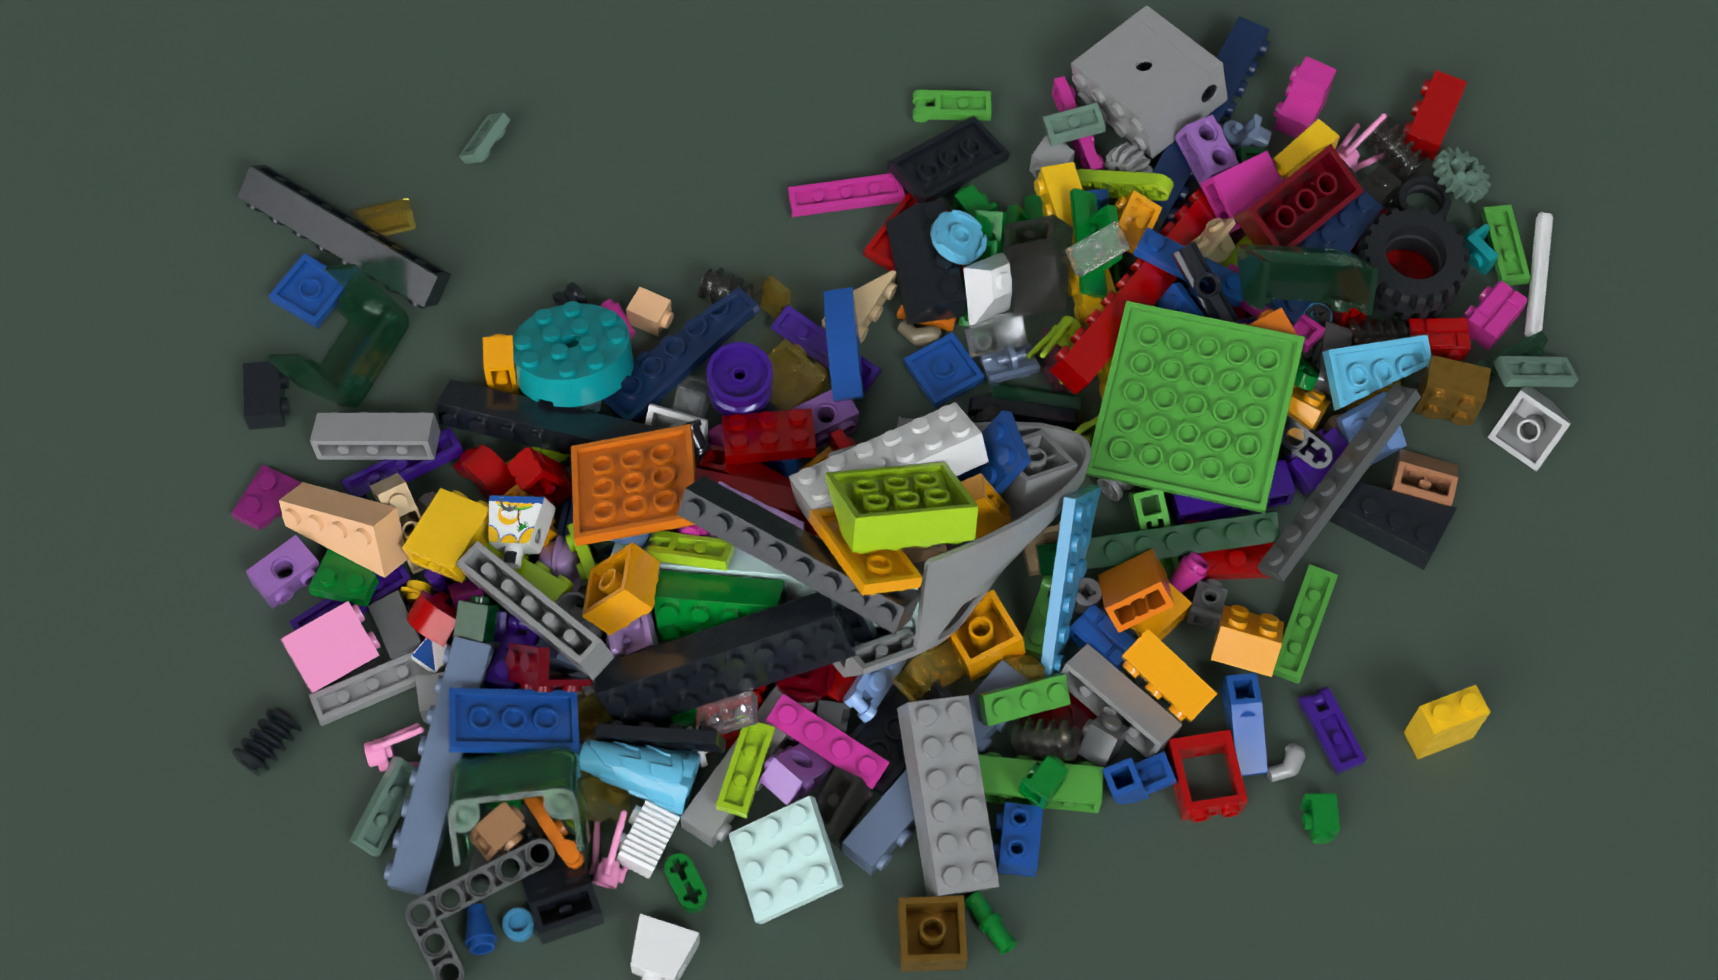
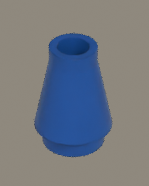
(479, 931)

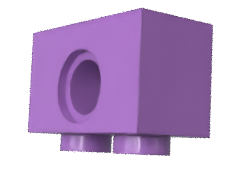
(843, 416)
(289, 556)
(794, 773)

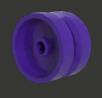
(739, 379)

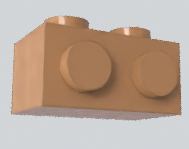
(498, 831)

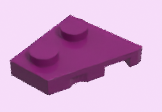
(261, 499)

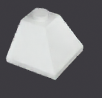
(988, 288)

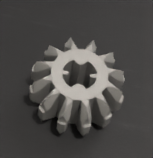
(1127, 159)

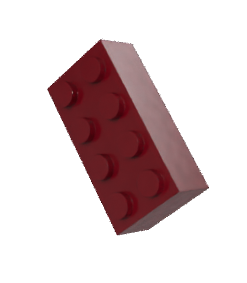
(1300, 200)

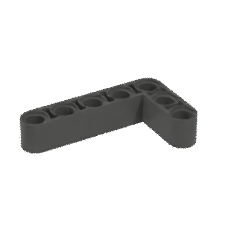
(468, 896)

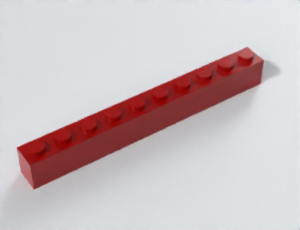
(1145, 285)

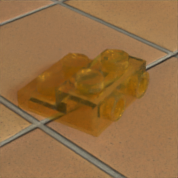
(794, 376)

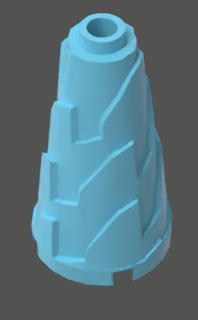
(644, 771)

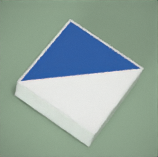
(430, 656)

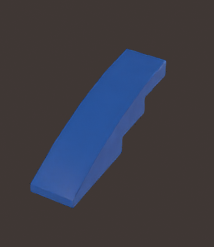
(843, 344)

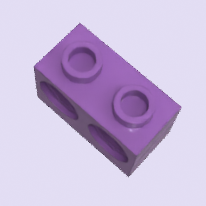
(1201, 151)

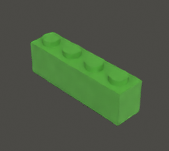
(1003, 776)

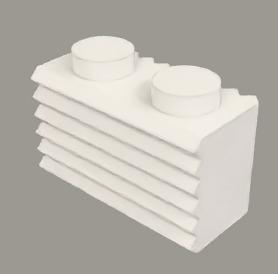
(647, 838)

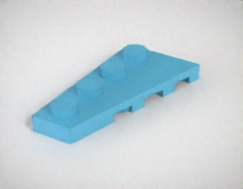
(1372, 366)

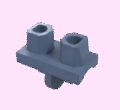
(1247, 135)
(1009, 364)

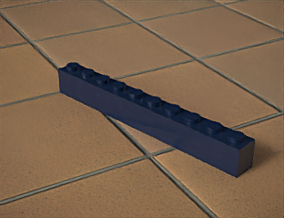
(1239, 61)

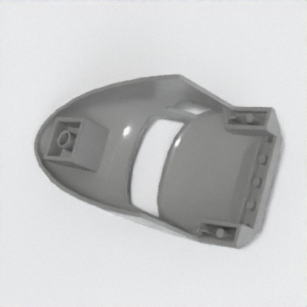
(968, 572)

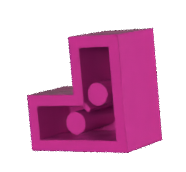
(1305, 97)

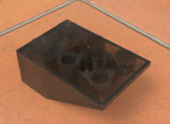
(1038, 264)

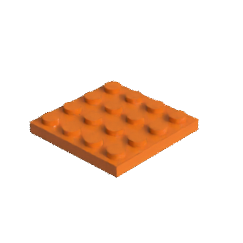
(631, 484)

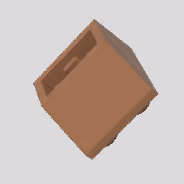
(1424, 477)

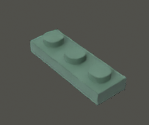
(1535, 371)
(384, 808)

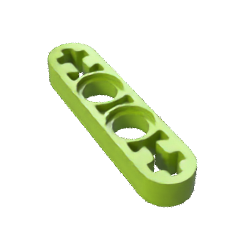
(1121, 183)

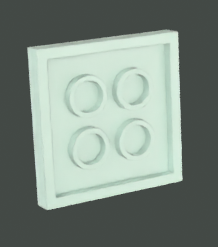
(785, 860)

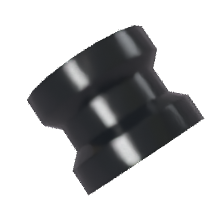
(572, 293)

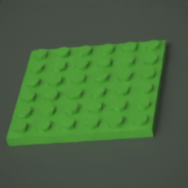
(1195, 406)

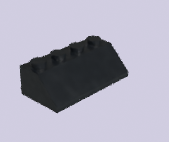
(926, 280)

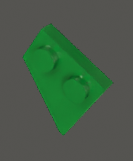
(343, 580)

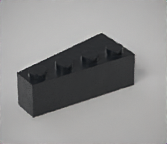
(1394, 521)

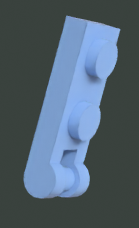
(872, 688)

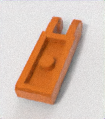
(555, 832)

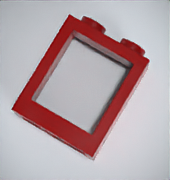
(1199, 746)

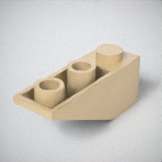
(870, 299)
(395, 492)

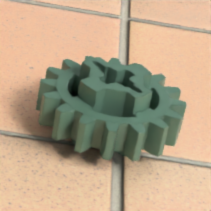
(1461, 175)

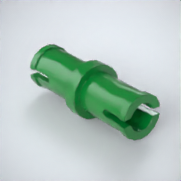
(990, 923)

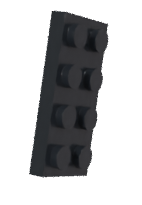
(948, 160)
(883, 733)

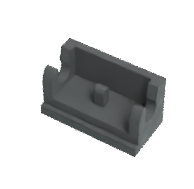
(392, 624)

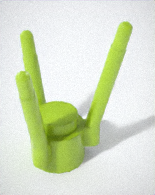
(1058, 335)

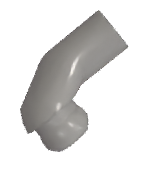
(1291, 765)

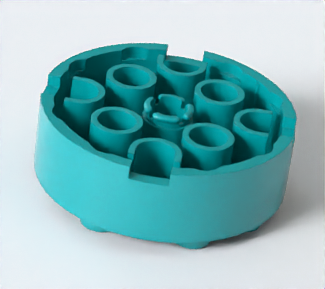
(572, 354)

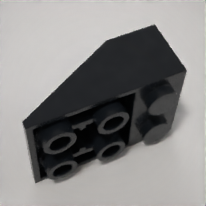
(560, 897)

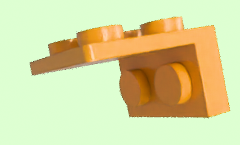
(1135, 215)

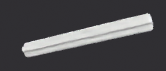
(1539, 274)

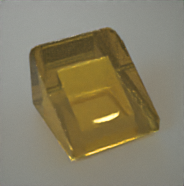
(775, 297)
(1025, 665)

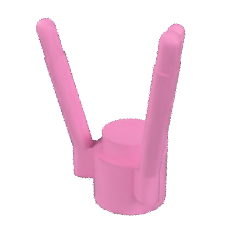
(1350, 154)
(381, 749)
(607, 872)

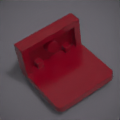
(530, 668)

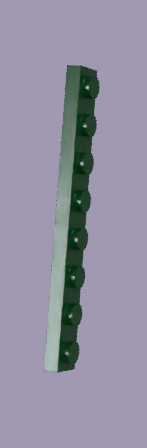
(1172, 540)

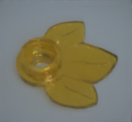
(605, 800)

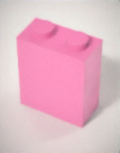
(331, 646)

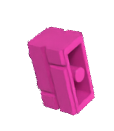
(1494, 314)

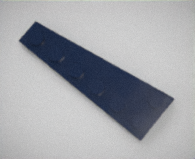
(1338, 233)
(679, 355)

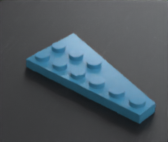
(1069, 568)

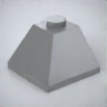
(1530, 427)

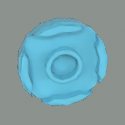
(958, 237)

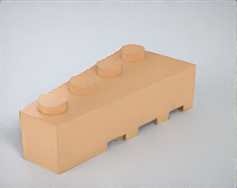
(347, 525)

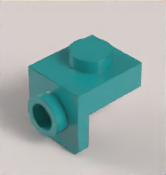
(1481, 254)

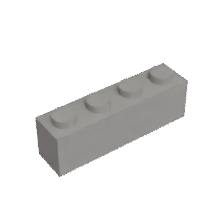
(375, 436)
(1111, 692)

